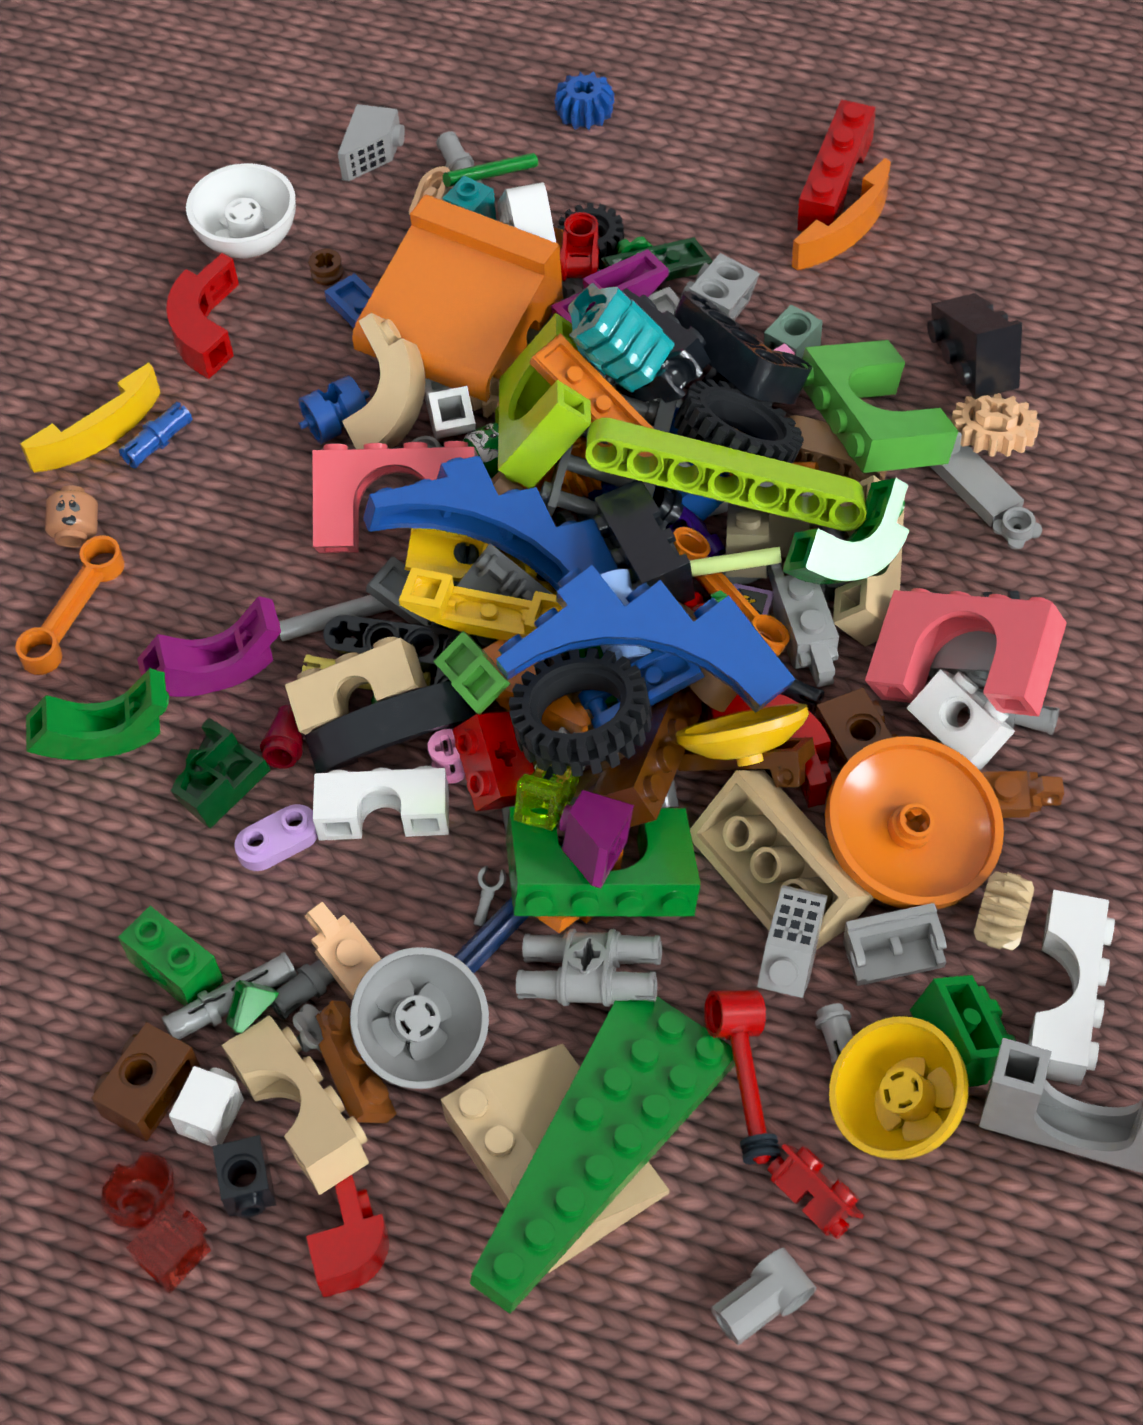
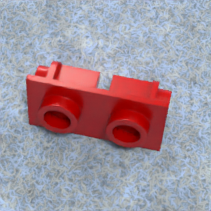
(830, 1201)

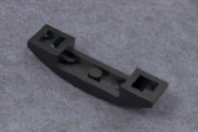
(386, 724)

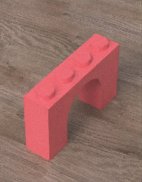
(345, 474)
(924, 621)

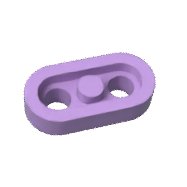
(278, 838)

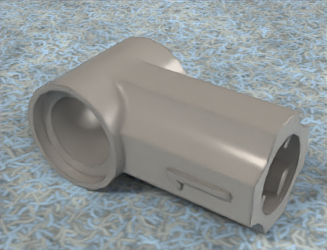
(774, 1289)

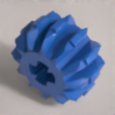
(584, 100)

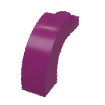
(219, 660)

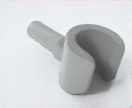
(486, 895)

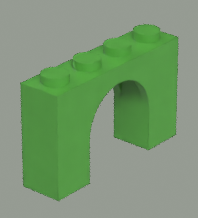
(872, 435)

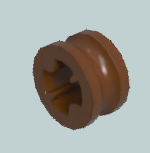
(325, 275)

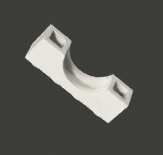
(1075, 938)

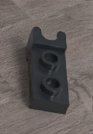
(670, 379)

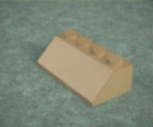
(766, 842)

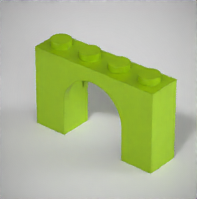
(537, 418)

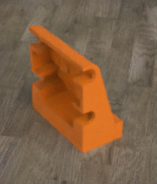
(465, 293)

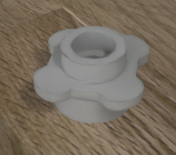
(1017, 518)

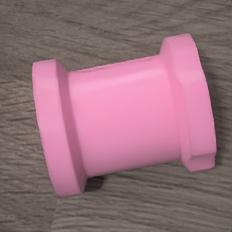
(445, 757)

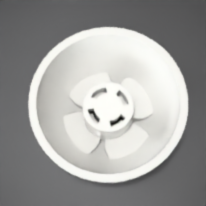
(242, 209)

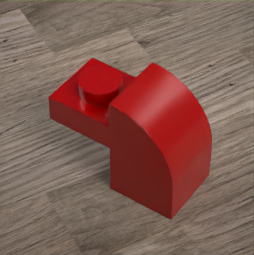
(352, 1252)

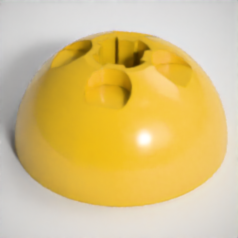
(881, 1077)

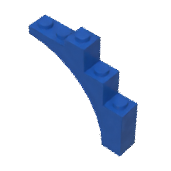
(516, 522)
(594, 616)

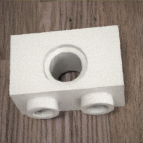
(938, 711)

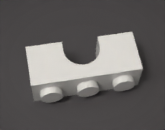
(346, 799)

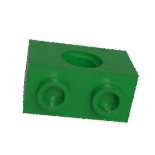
(170, 957)

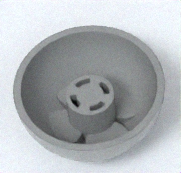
(443, 1025)

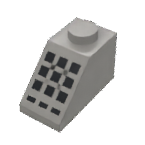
(369, 140)
(792, 941)

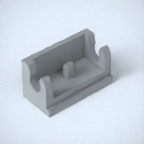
(895, 944)

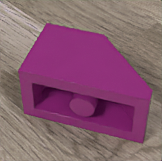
(595, 834)

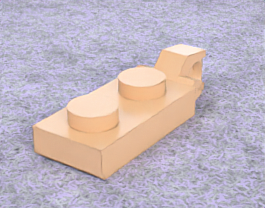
(341, 947)

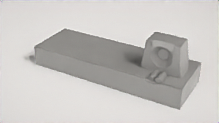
(978, 483)

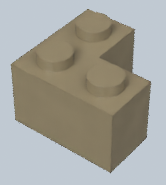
(756, 530)

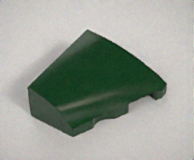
(217, 774)

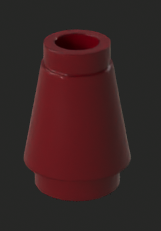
(283, 741)

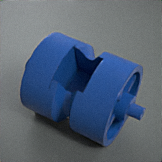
(327, 410)

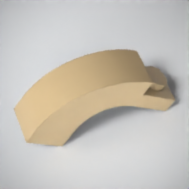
(399, 391)

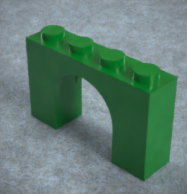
(657, 885)

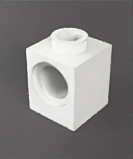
(207, 1106)

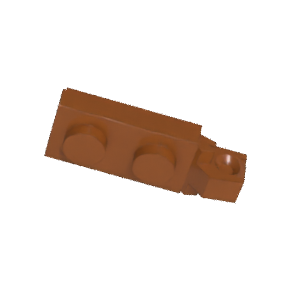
(1024, 791)
(359, 1087)

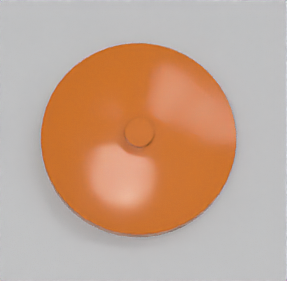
(914, 823)

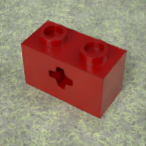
(491, 759)

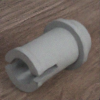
(835, 1028)

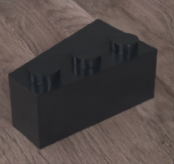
(978, 343)
(642, 541)

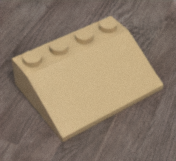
(504, 1120)

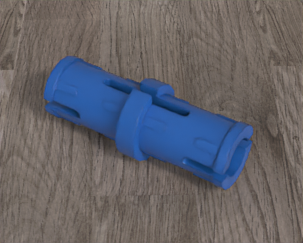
(155, 434)

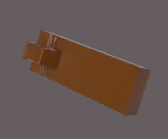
(784, 761)

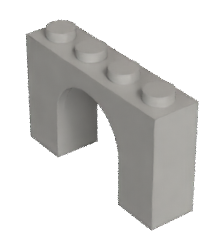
(1030, 1109)

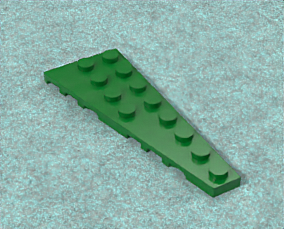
(621, 1108)

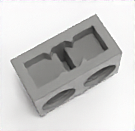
(725, 284)

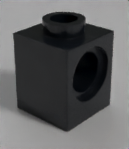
(242, 1158)

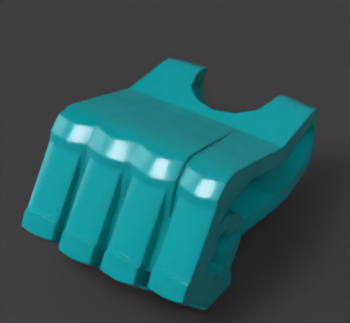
(618, 336)

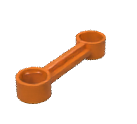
(696, 547)
(70, 605)

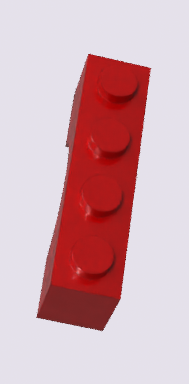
(829, 178)

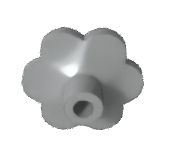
(308, 1027)

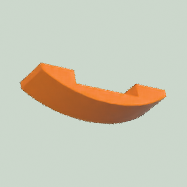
(825, 242)

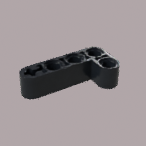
(740, 355)
(368, 631)

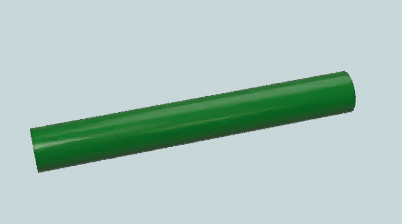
(491, 169)

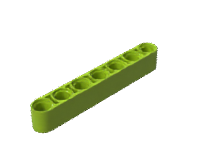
(711, 460)

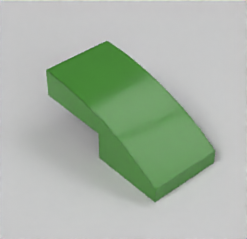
(472, 672)

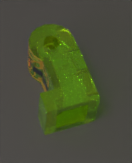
(545, 791)

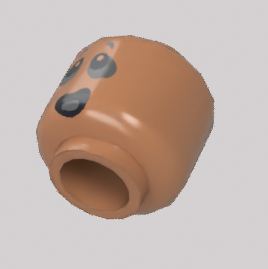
(71, 516)

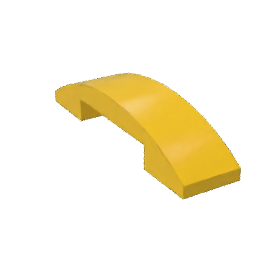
(98, 430)
(471, 610)

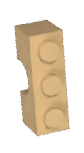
(325, 693)

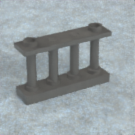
(656, 413)

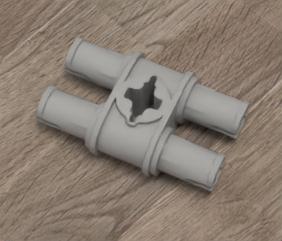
(589, 967)

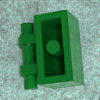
(968, 1020)

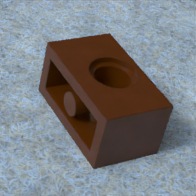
(850, 718)
(144, 1106)

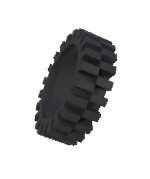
(715, 408)
(588, 747)

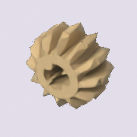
(1004, 910)

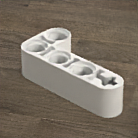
(527, 210)

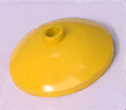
(744, 733)

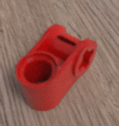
(580, 246)

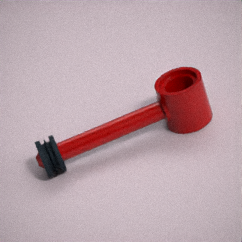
(736, 1018)

